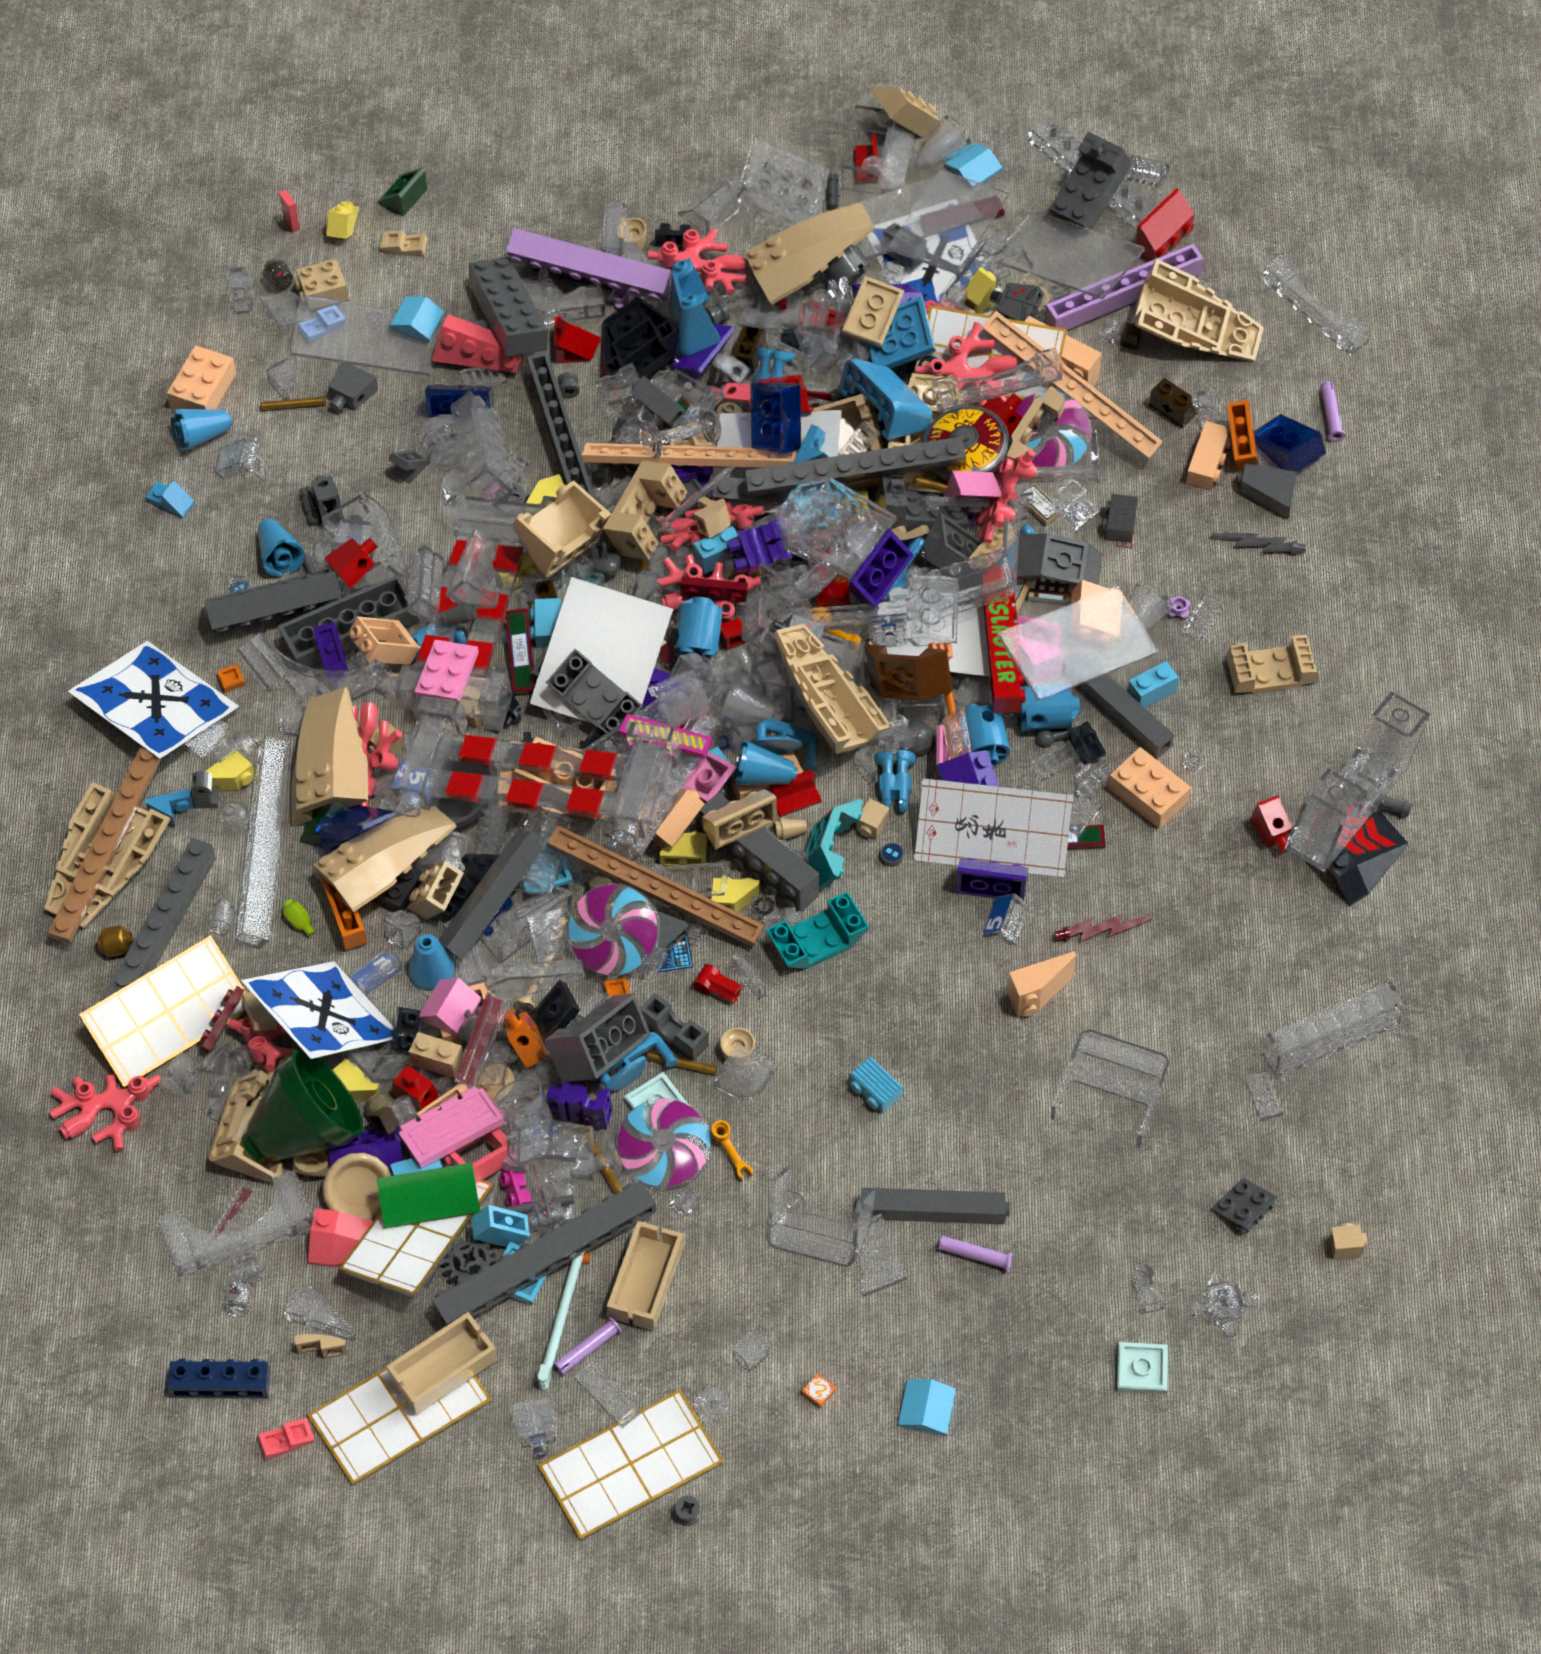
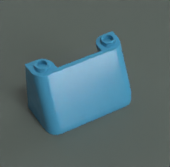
(687, 310)
(898, 405)

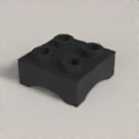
(398, 895)

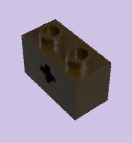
(746, 346)
(1172, 402)

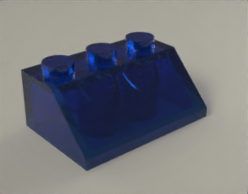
(441, 396)
(775, 416)

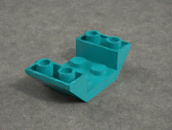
(820, 843)
(820, 935)

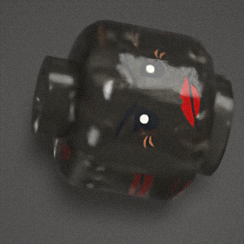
(277, 275)

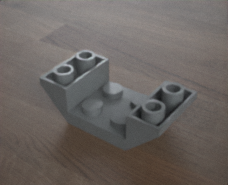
(1057, 559)
(592, 692)

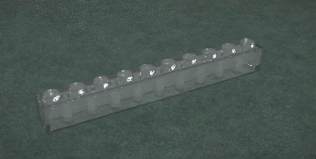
(262, 843)

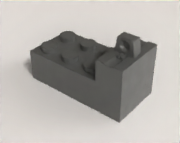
(1091, 182)
(906, 505)
(598, 1039)

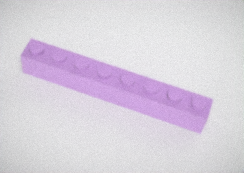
(589, 264)
(1081, 307)

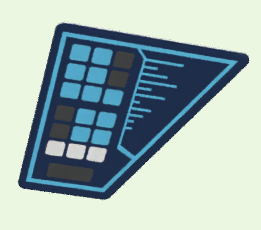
(678, 957)

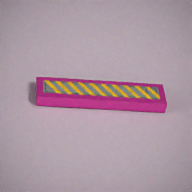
(690, 742)

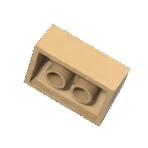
(907, 109)
(740, 818)

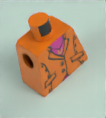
(525, 1037)

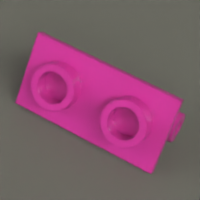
(512, 1182)

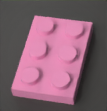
(446, 670)

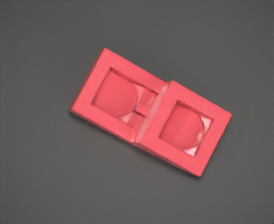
(286, 1439)

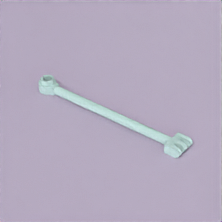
(545, 1369)

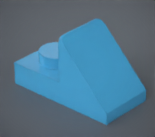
(813, 441)
(170, 498)
(170, 803)

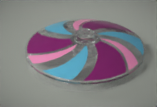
(1062, 440)
(613, 929)
(664, 1144)

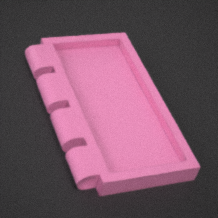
(451, 1127)

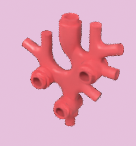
(711, 269)
(958, 364)
(1009, 474)
(687, 529)
(675, 576)
(380, 757)
(261, 1042)
(91, 1103)

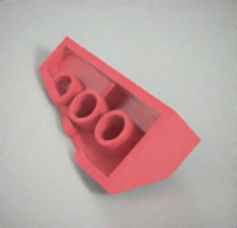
(334, 1236)

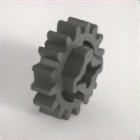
(465, 1253)

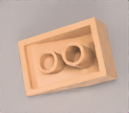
(1038, 983)

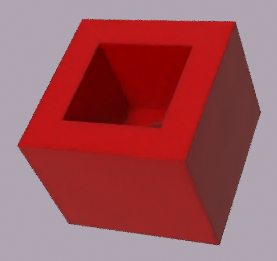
(731, 633)

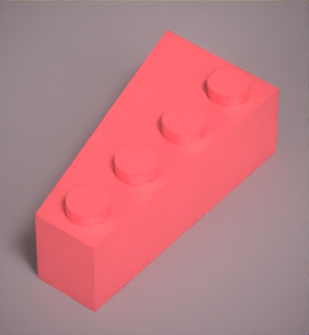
(472, 346)

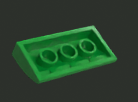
(428, 1195)

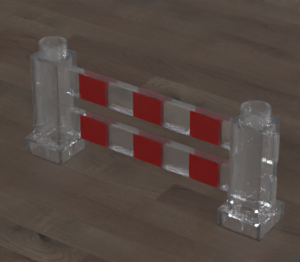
(488, 687)
(443, 737)

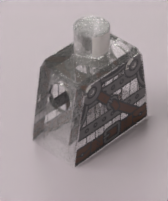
(727, 369)

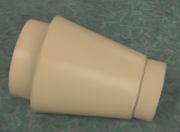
(788, 828)

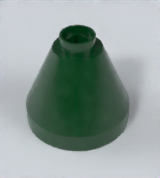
(302, 1111)

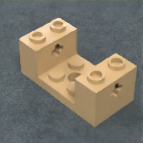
(650, 487)

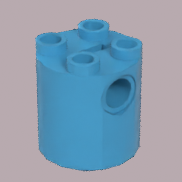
(698, 627)
(1049, 713)
(987, 732)

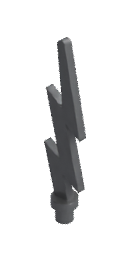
(1273, 543)

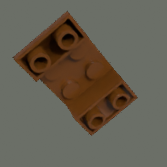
(908, 675)

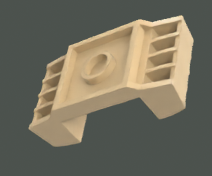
(1050, 402)
(1272, 667)

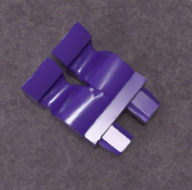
(755, 548)
(574, 1105)

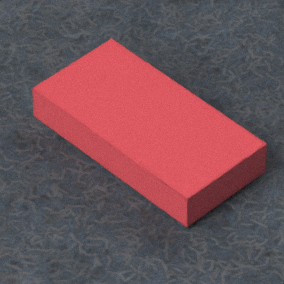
(289, 211)

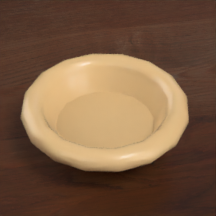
(352, 1185)

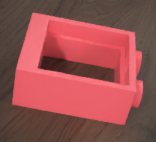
(490, 1163)

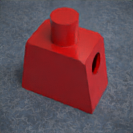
(1006, 411)
(352, 560)
(1272, 823)
(416, 1086)

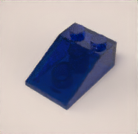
(1289, 443)
(349, 824)

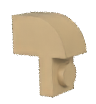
(712, 517)

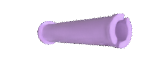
(1335, 429)
(976, 1252)
(587, 1346)

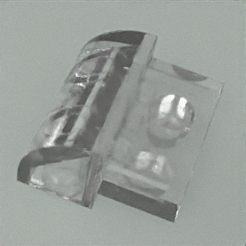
(450, 849)

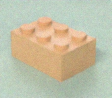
(202, 380)
(1149, 788)

